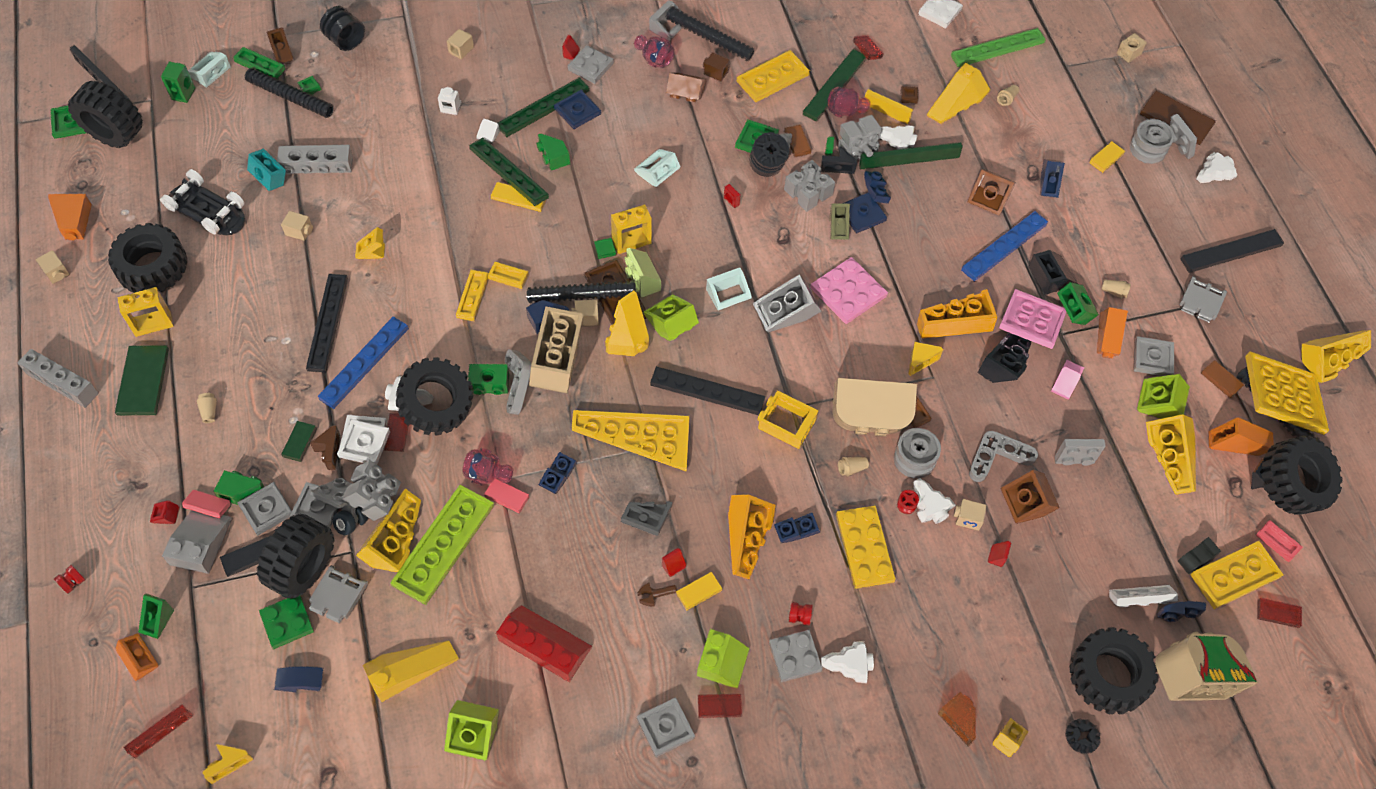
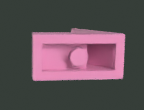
(1067, 379)

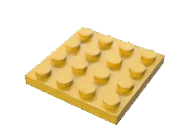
(1286, 393)

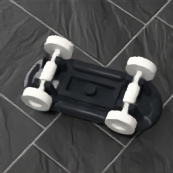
(206, 207)

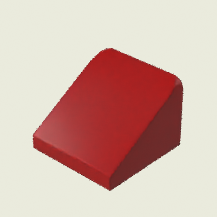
(570, 48)
(164, 513)
(999, 553)
(673, 562)

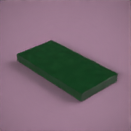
(142, 380)

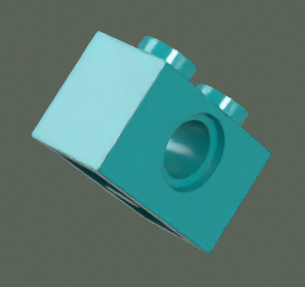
(266, 169)

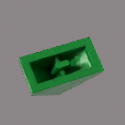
(154, 616)

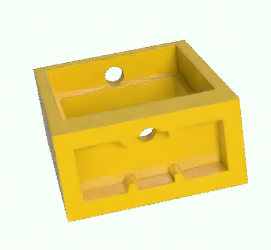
(634, 238)
(147, 322)
(794, 406)

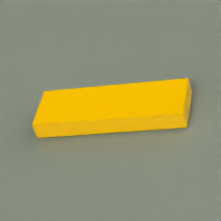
(889, 107)
(510, 195)
(472, 295)

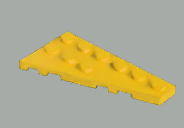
(648, 435)

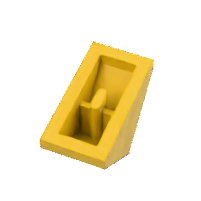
(923, 356)

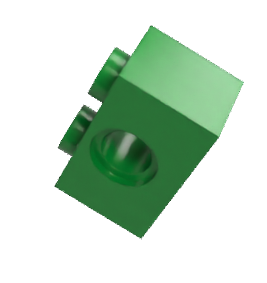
(178, 82)
(1077, 303)
(496, 372)

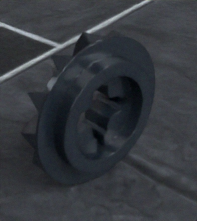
(1083, 746)

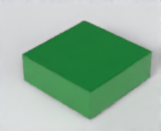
(309, 85)
(829, 146)
(605, 248)

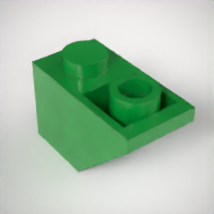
(554, 151)
(236, 486)

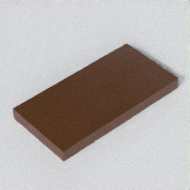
(1163, 108)
(609, 273)

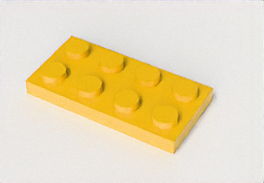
(772, 76)
(865, 547)
(1236, 575)

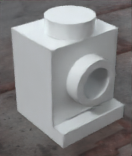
(450, 96)

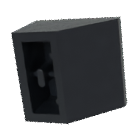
(1050, 271)

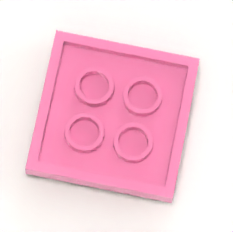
(849, 290)
(1033, 319)

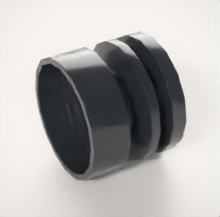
(342, 28)
(760, 158)

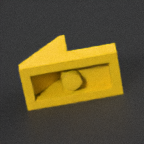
(371, 245)
(1010, 738)
(232, 760)

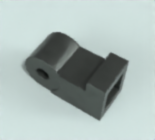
(1199, 556)

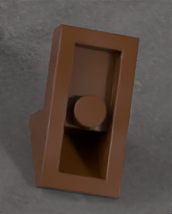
(280, 46)
(328, 444)

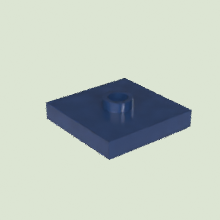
(577, 109)
(864, 213)

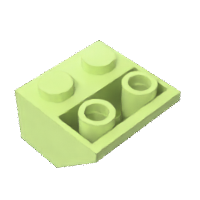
(642, 272)

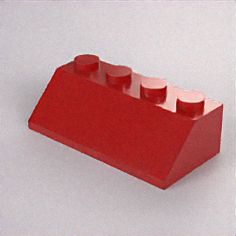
(543, 642)

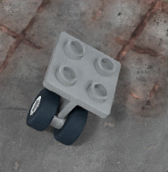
(332, 493)

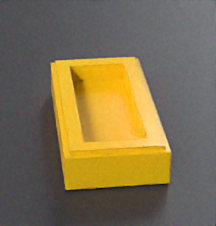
(1107, 157)
(508, 275)
(699, 591)

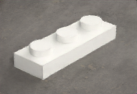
(1143, 595)

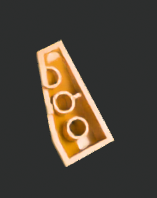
(748, 525)

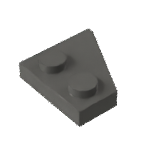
(646, 516)

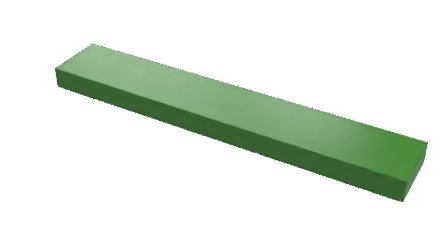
(998, 47)

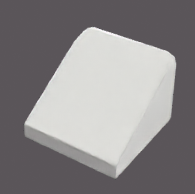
(488, 130)

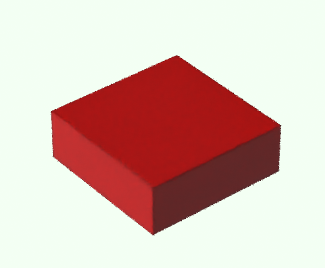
(732, 196)

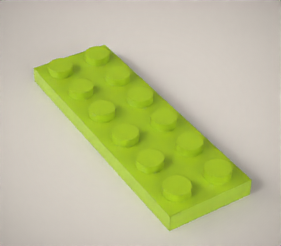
(442, 544)

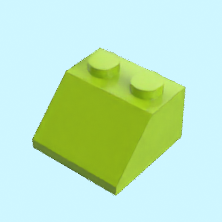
(672, 317)
(1163, 396)
(722, 659)
(471, 729)

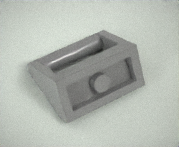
(659, 18)

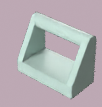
(207, 74)
(660, 170)
(726, 281)

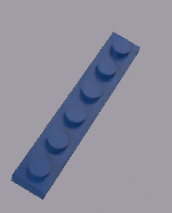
(1004, 246)
(363, 362)

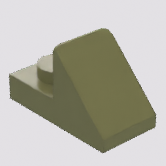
(839, 221)

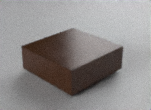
(909, 95)

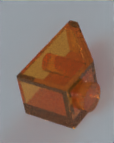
(960, 717)

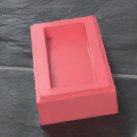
(506, 495)
(206, 504)
(1279, 541)

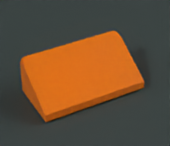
(136, 656)

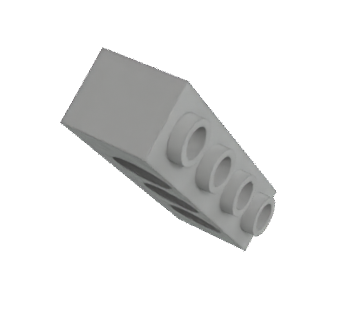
(315, 159)
(58, 378)

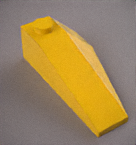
(963, 91)
(629, 331)
(1331, 354)
(1176, 450)
(390, 540)
(401, 669)

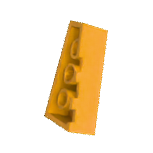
(958, 317)

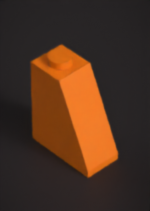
(71, 214)
(1111, 332)
(1241, 437)

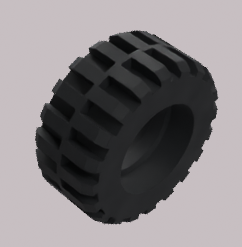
(105, 114)
(139, 242)
(441, 373)
(1319, 470)
(295, 555)
(1131, 653)

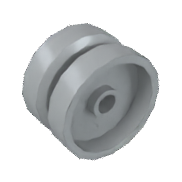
(1152, 141)
(917, 453)

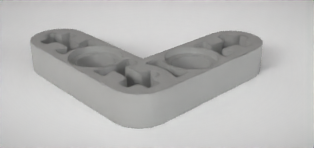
(521, 368)
(998, 448)

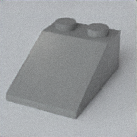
(787, 305)
(196, 542)

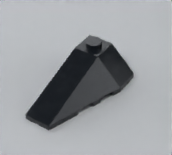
(1006, 360)

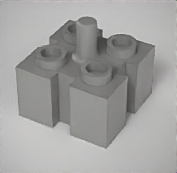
(860, 137)
(809, 185)
(371, 490)

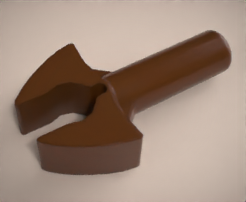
(654, 593)

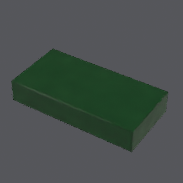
(299, 441)

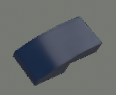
(875, 185)
(558, 473)
(797, 529)
(1177, 610)
(294, 678)

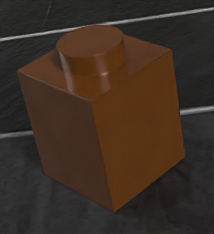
(716, 66)

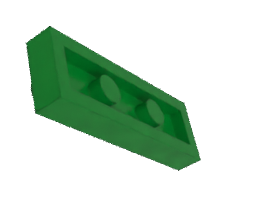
(259, 62)

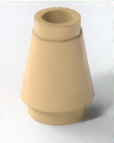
(1007, 95)
(1116, 288)
(207, 407)
(852, 465)

